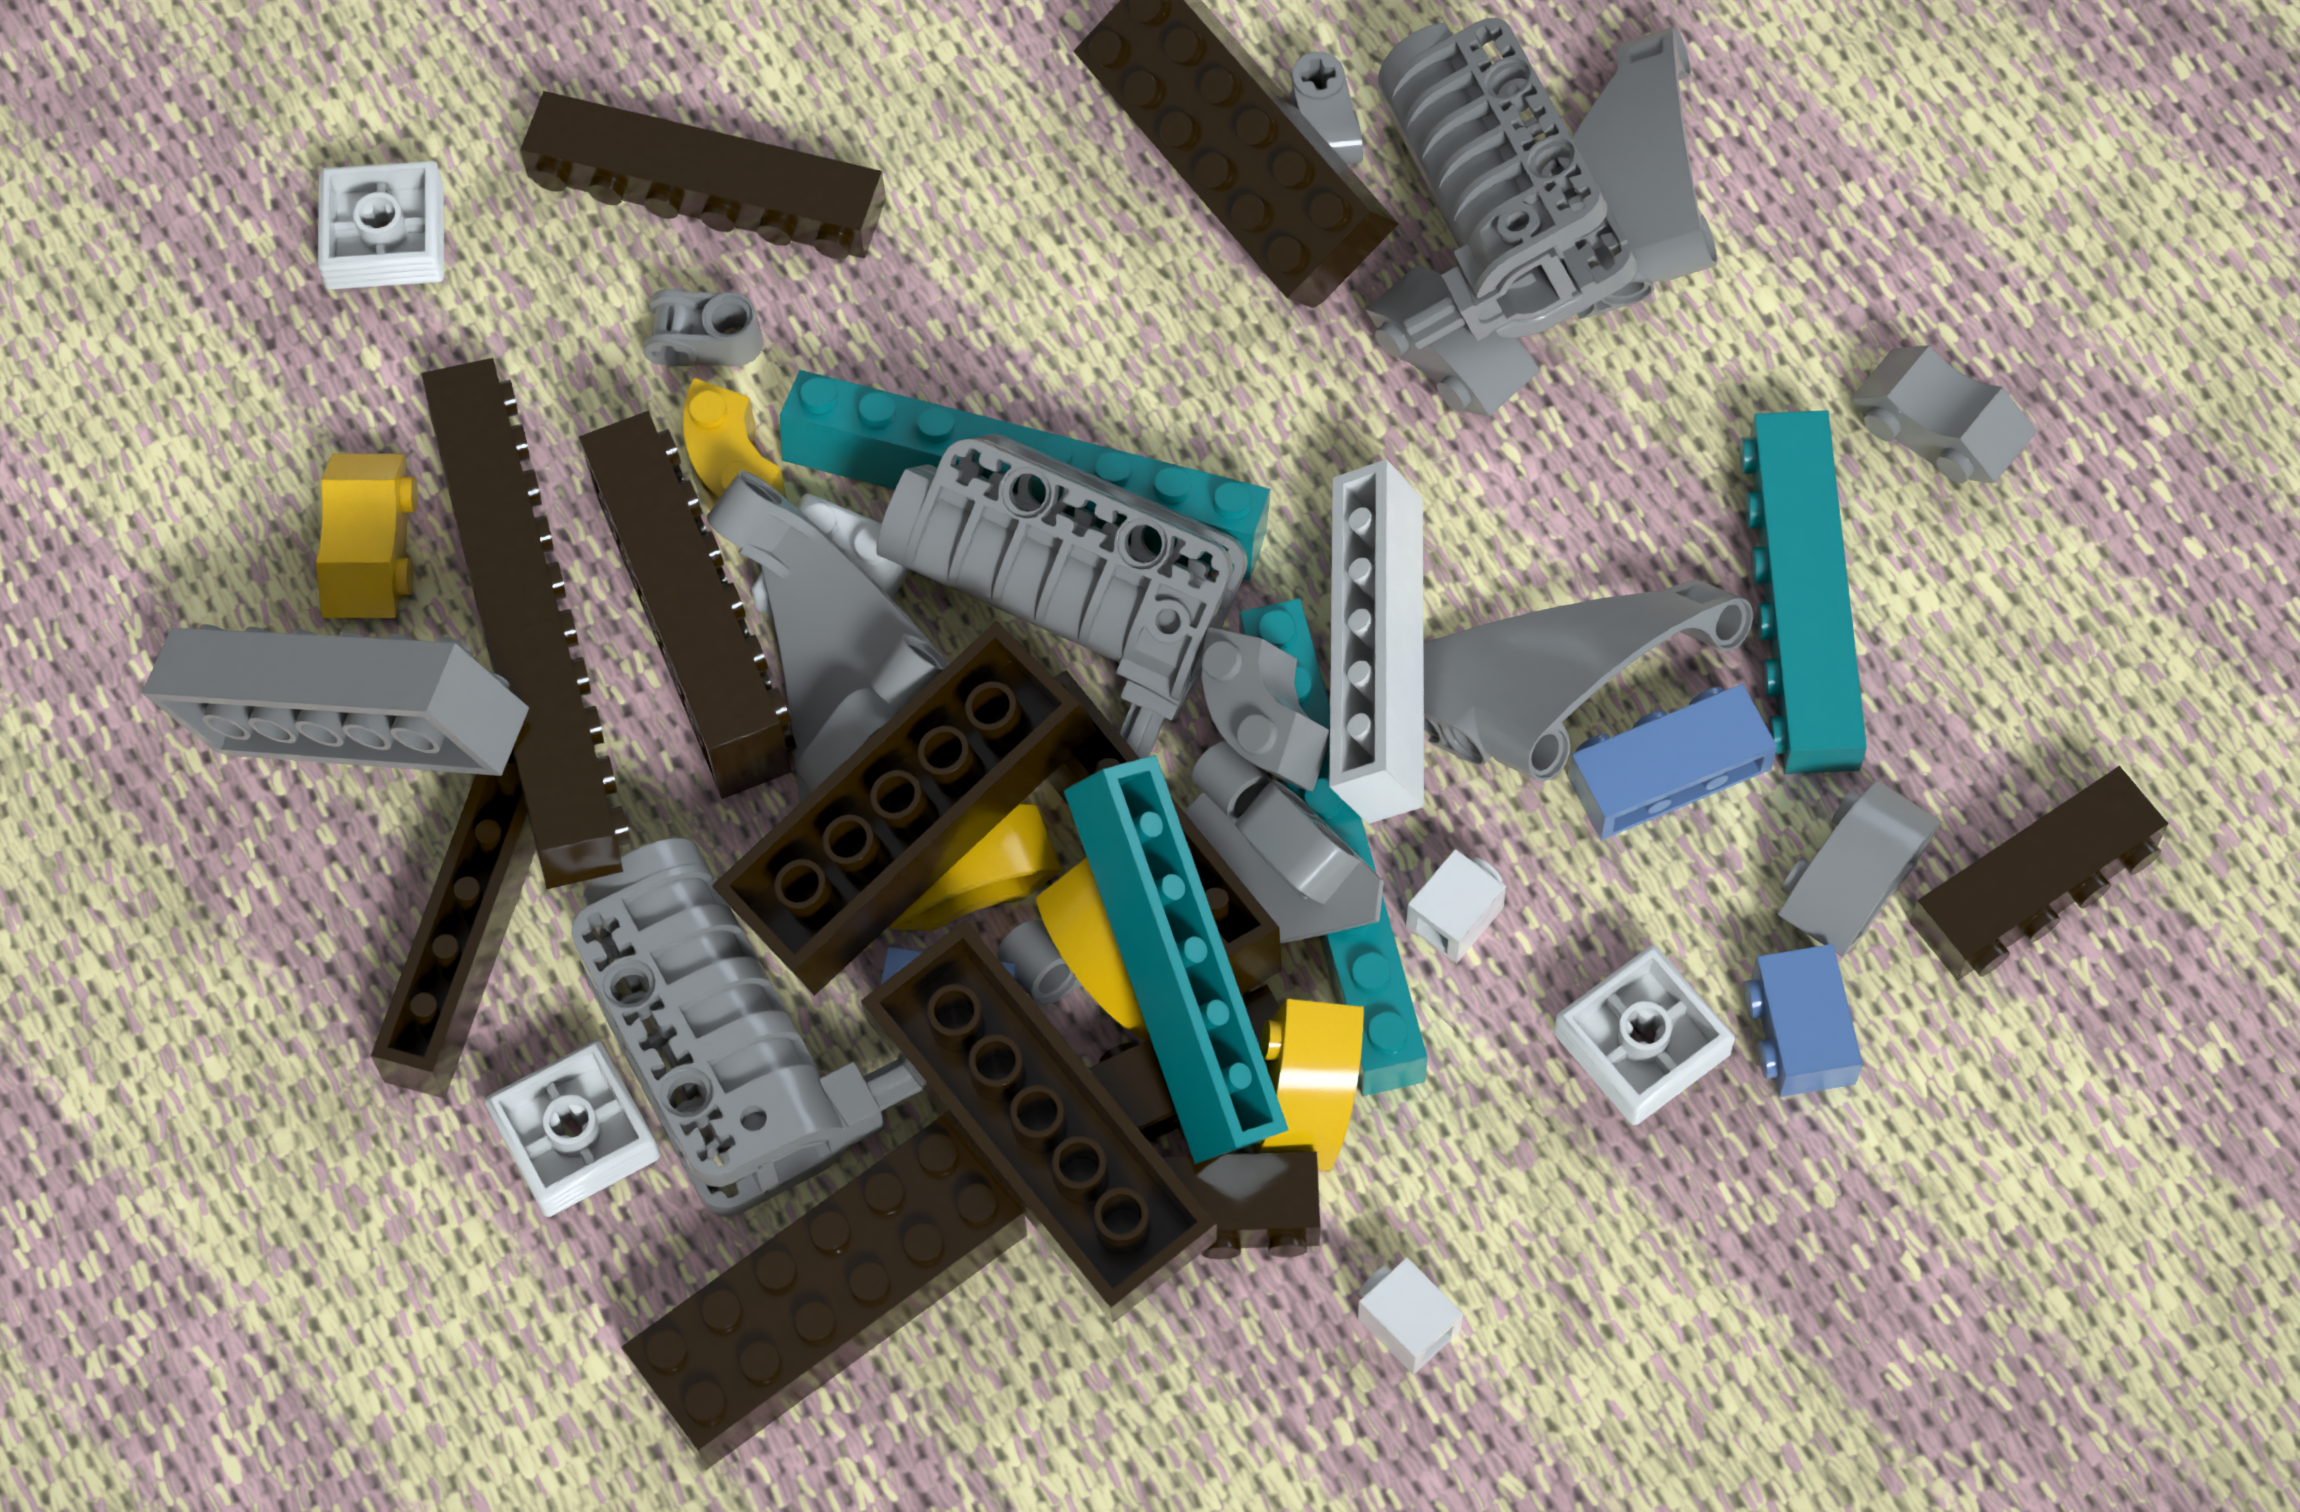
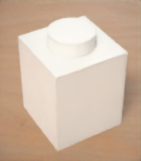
(1457, 904)
(1408, 1314)

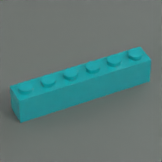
(1805, 593)
(1175, 959)

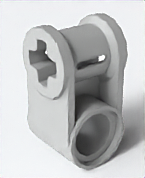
(1328, 107)
(698, 328)

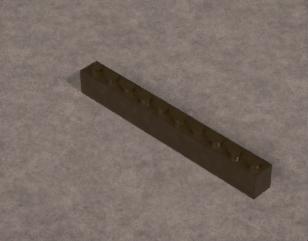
(522, 625)

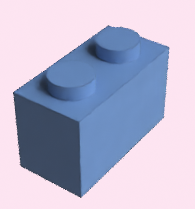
(1804, 1021)

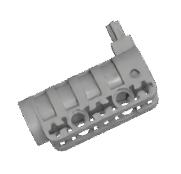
(722, 1032)

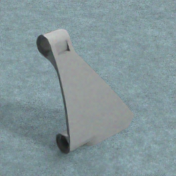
(840, 636)
(1272, 844)

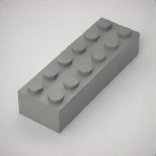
(338, 699)

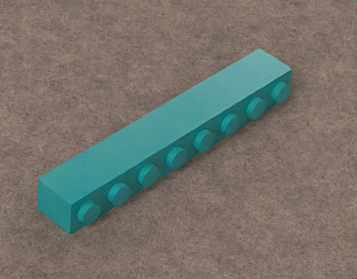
(882, 433)
(1365, 958)

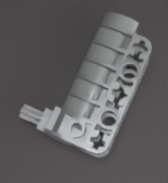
(1519, 240)
(1066, 569)

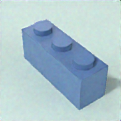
(1671, 760)

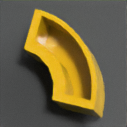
(720, 441)
(364, 535)
(997, 870)
(1087, 944)
(1315, 1073)

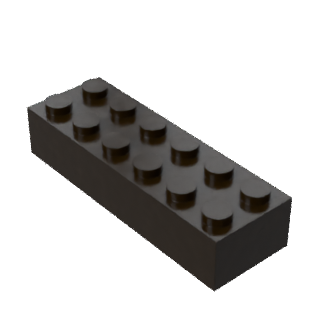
(1238, 143)
(690, 603)
(905, 807)
(1039, 1121)
(824, 1291)

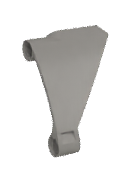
(1643, 167)
(1518, 678)

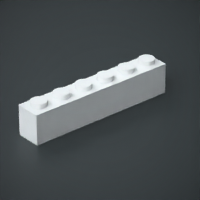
(1377, 643)

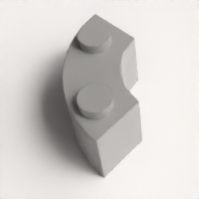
(1467, 372)
(1943, 415)
(1258, 709)
(1857, 867)

